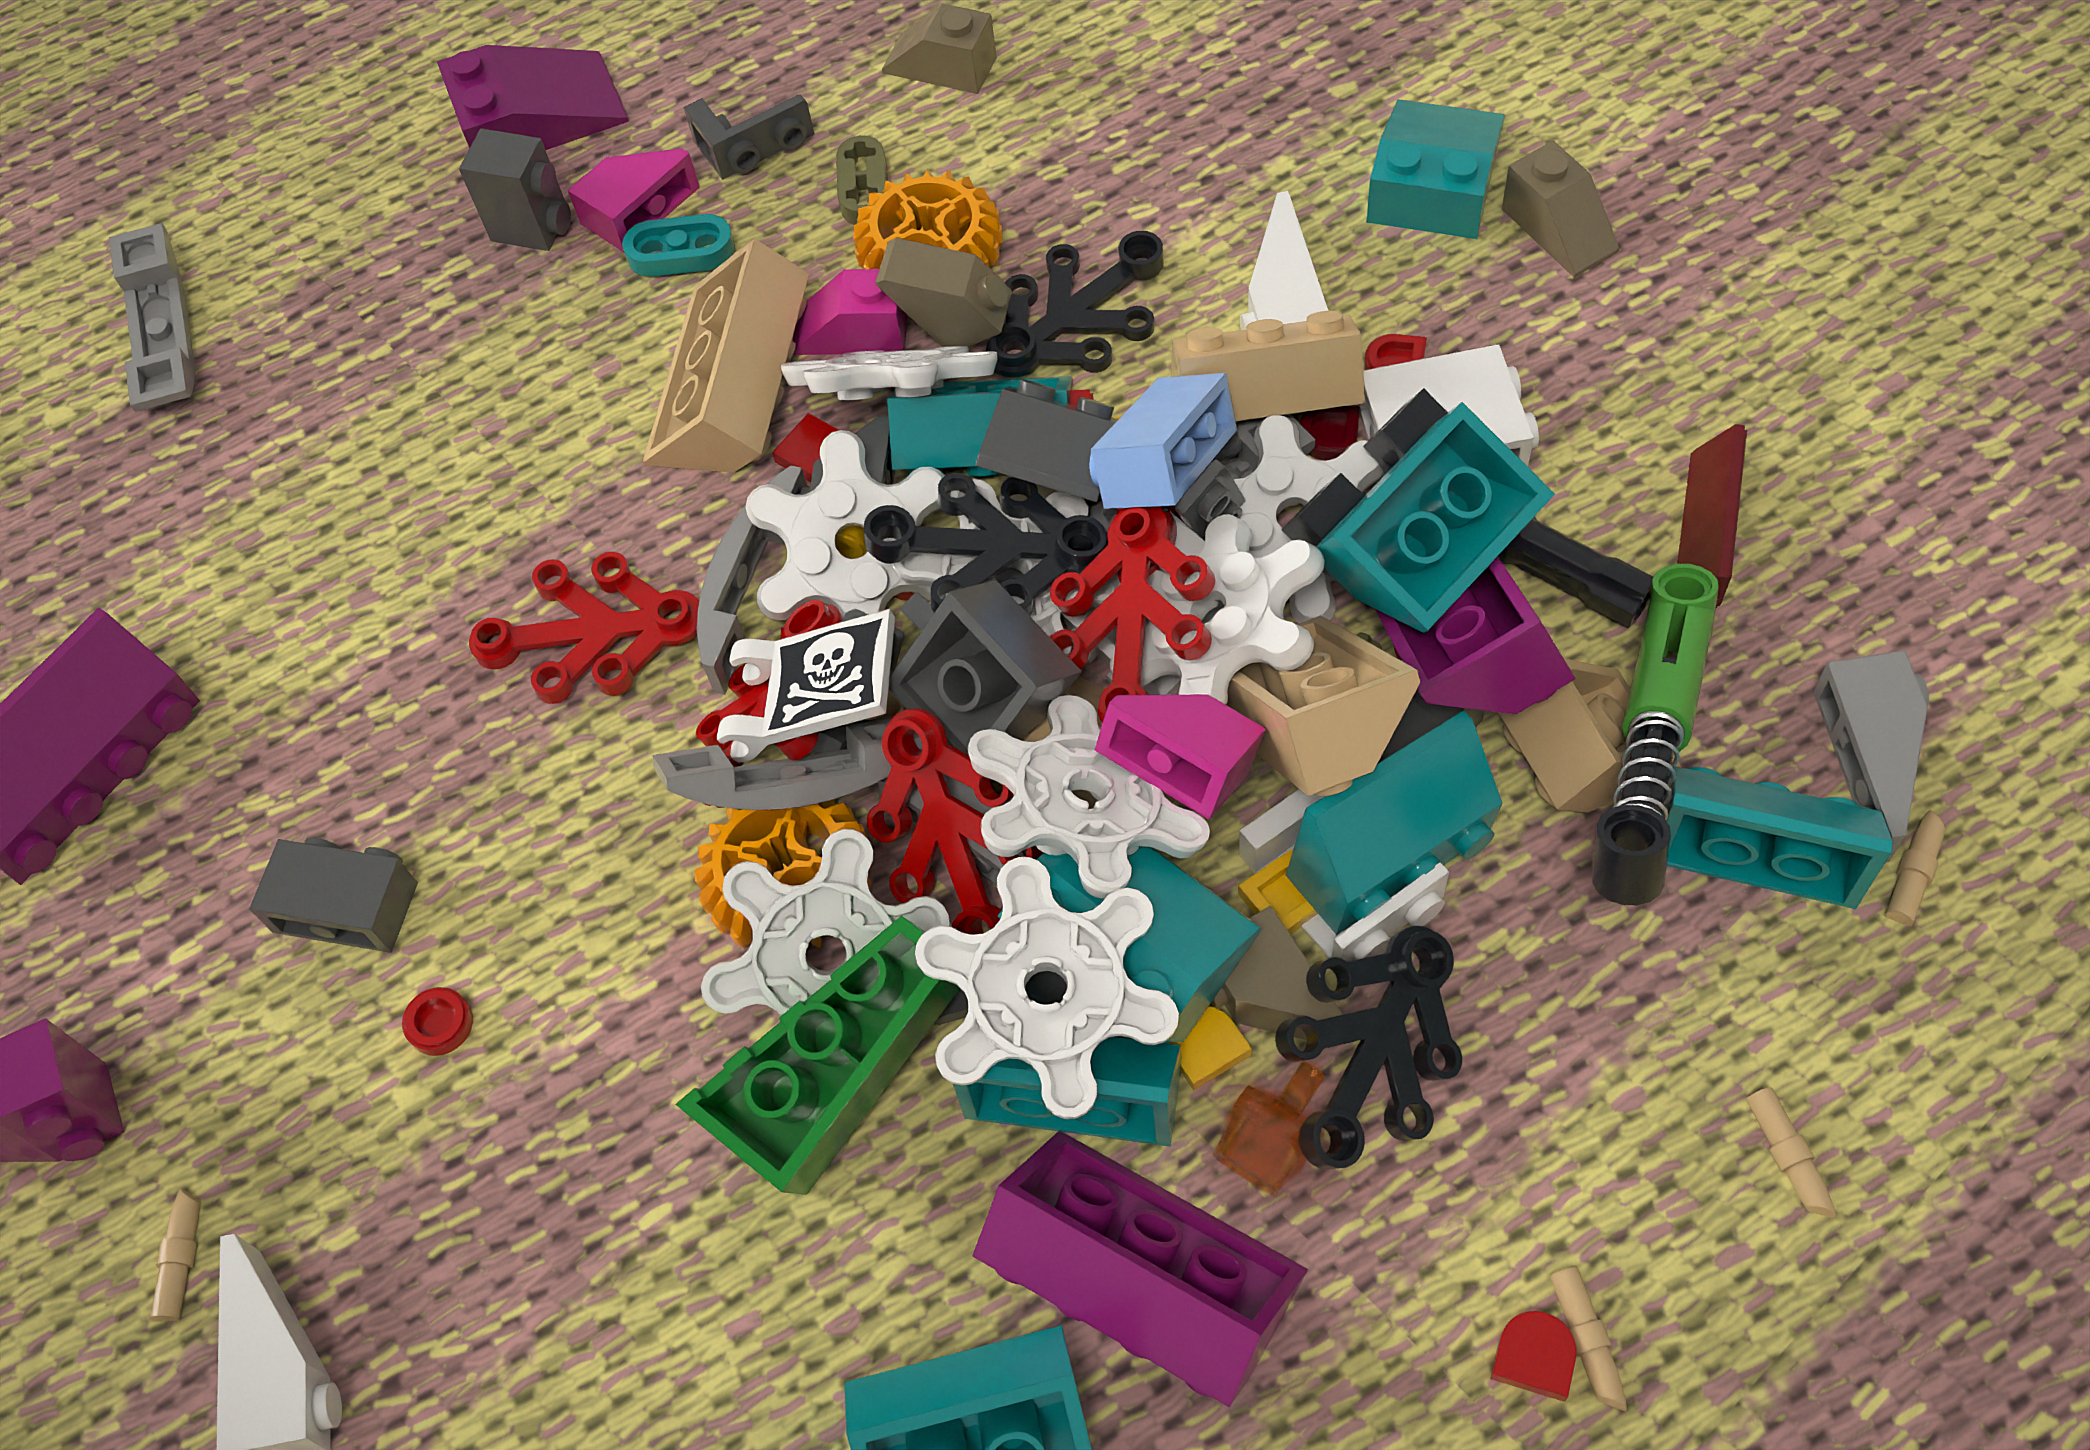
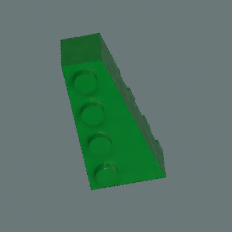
(825, 1064)

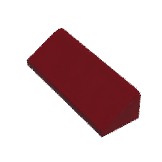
(1713, 505)

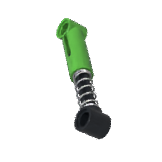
(1657, 723)

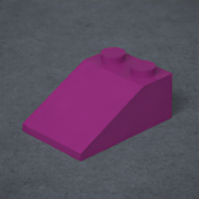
(532, 92)
(53, 1097)

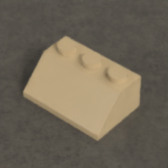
(1279, 365)

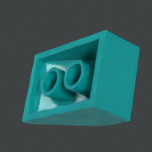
(1434, 168)

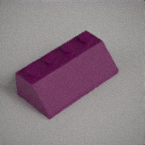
(1484, 649)
(77, 735)
(1139, 1265)

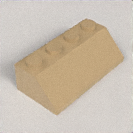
(729, 364)
(1328, 714)

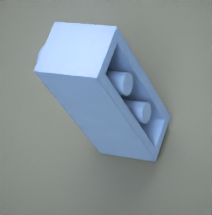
(1163, 441)

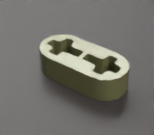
(852, 181)

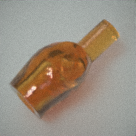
(1264, 1131)

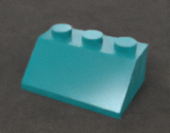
(951, 422)
(1434, 521)
(1396, 824)
(1775, 837)
(1192, 936)
(1132, 1101)
(977, 1399)

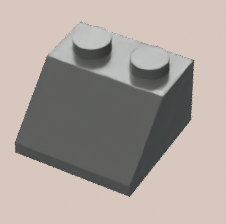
(1045, 438)
(982, 666)

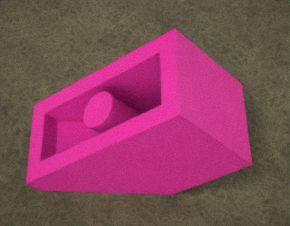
(632, 191)
(850, 317)
(1181, 745)

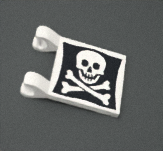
(814, 682)

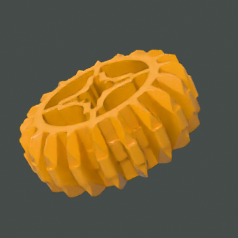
(930, 213)
(772, 840)

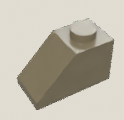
(946, 49)
(1559, 208)
(944, 291)
(1271, 981)

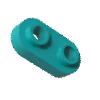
(680, 245)

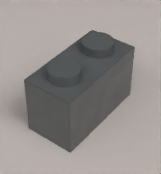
(515, 189)
(334, 894)

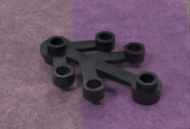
(1075, 312)
(996, 543)
(1381, 1041)

